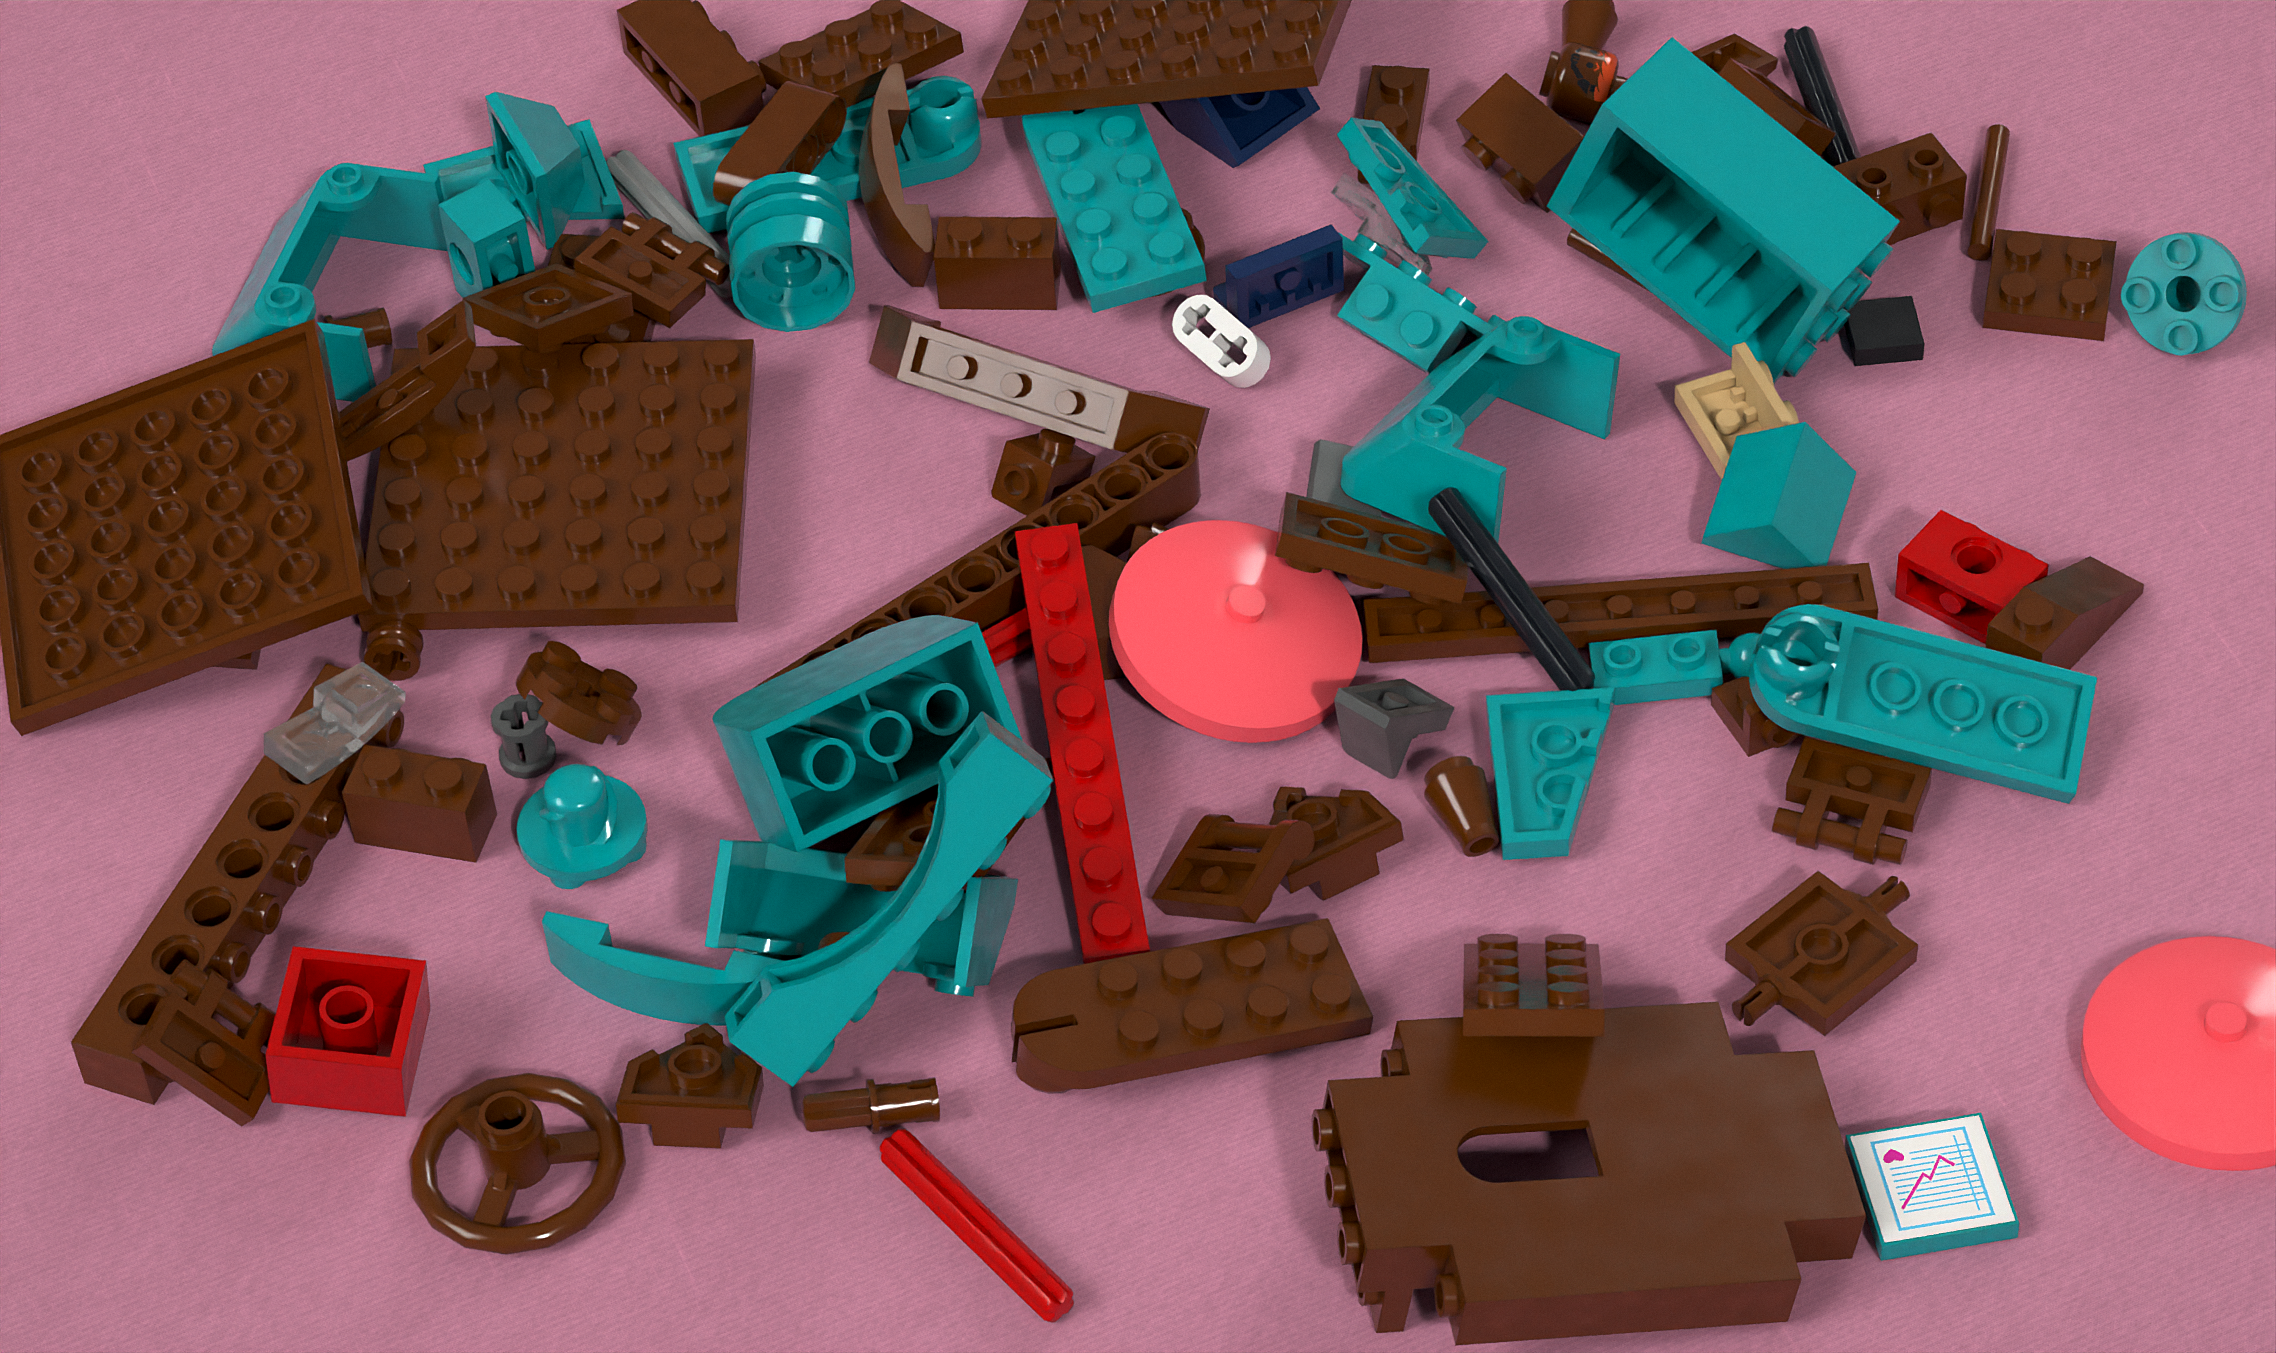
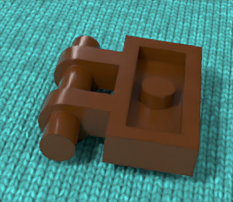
(653, 265)
(1854, 785)
(204, 1054)

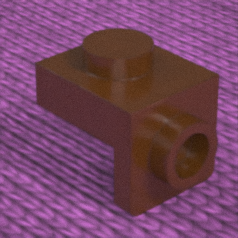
(1035, 466)

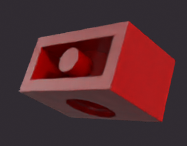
(1962, 574)

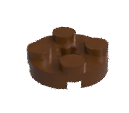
(579, 695)

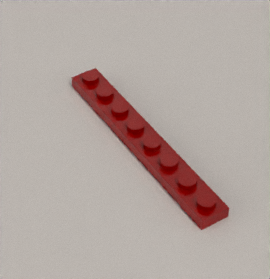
(1081, 744)

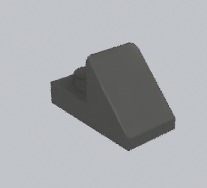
(1384, 718)

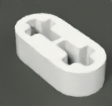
(1213, 349)

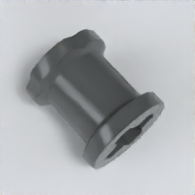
(516, 735)

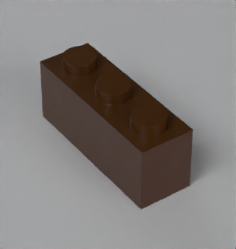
(692, 64)

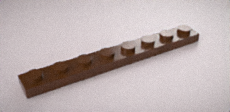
(1615, 611)

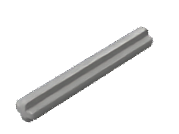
(656, 201)

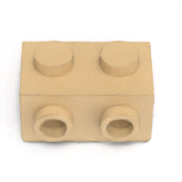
(1732, 405)

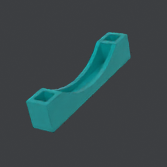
(803, 1003)

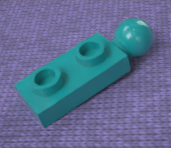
(1668, 665)

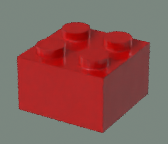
(348, 1031)

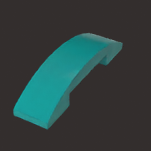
(643, 981)

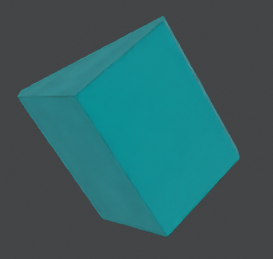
(1781, 498)

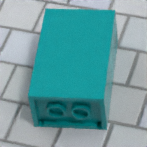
(1723, 212)

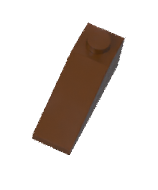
(2063, 613)

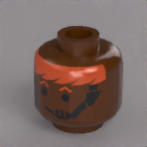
(1580, 81)

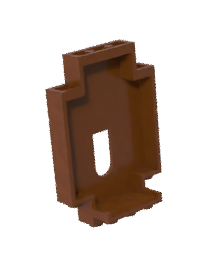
(1701, 1202)

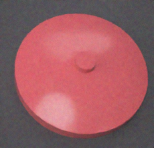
(1233, 633)
(2188, 1051)

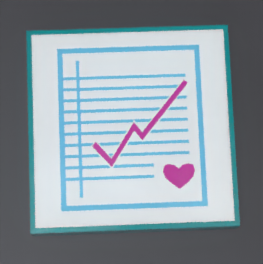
(1931, 1186)

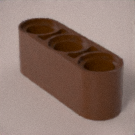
(785, 137)

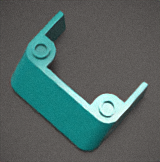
(345, 203)
(1417, 443)
(789, 900)

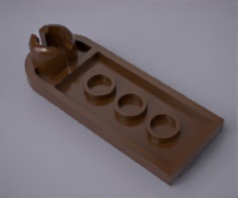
(1186, 1008)

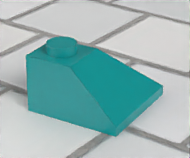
(538, 160)

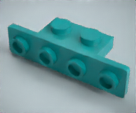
(1403, 312)

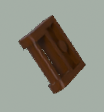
(1229, 884)

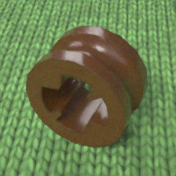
(407, 648)

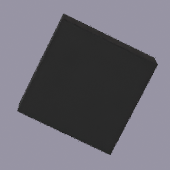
(1884, 331)

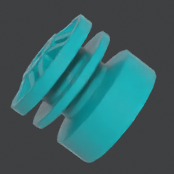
(790, 252)

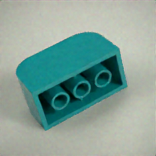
(858, 727)

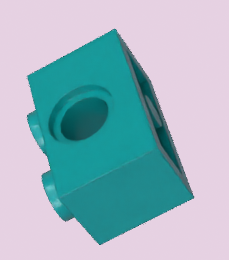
(485, 239)

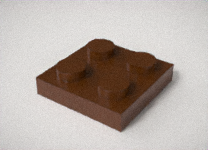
(2049, 284)
(549, 308)

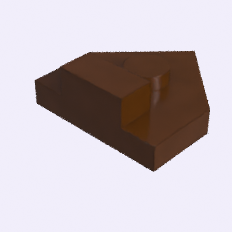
(1346, 838)
(691, 1091)

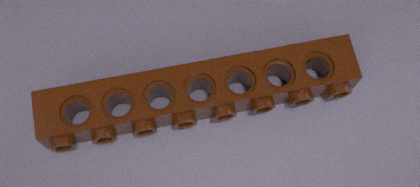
(220, 906)

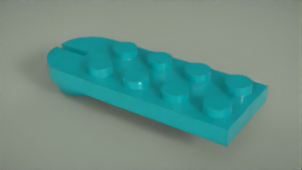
(935, 144)
(1113, 204)
(1924, 699)

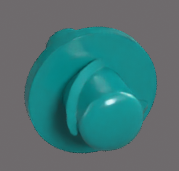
(2185, 293)
(582, 826)

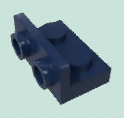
(1283, 277)

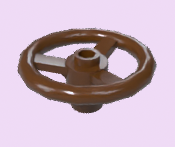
(515, 1157)

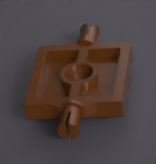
(1821, 952)

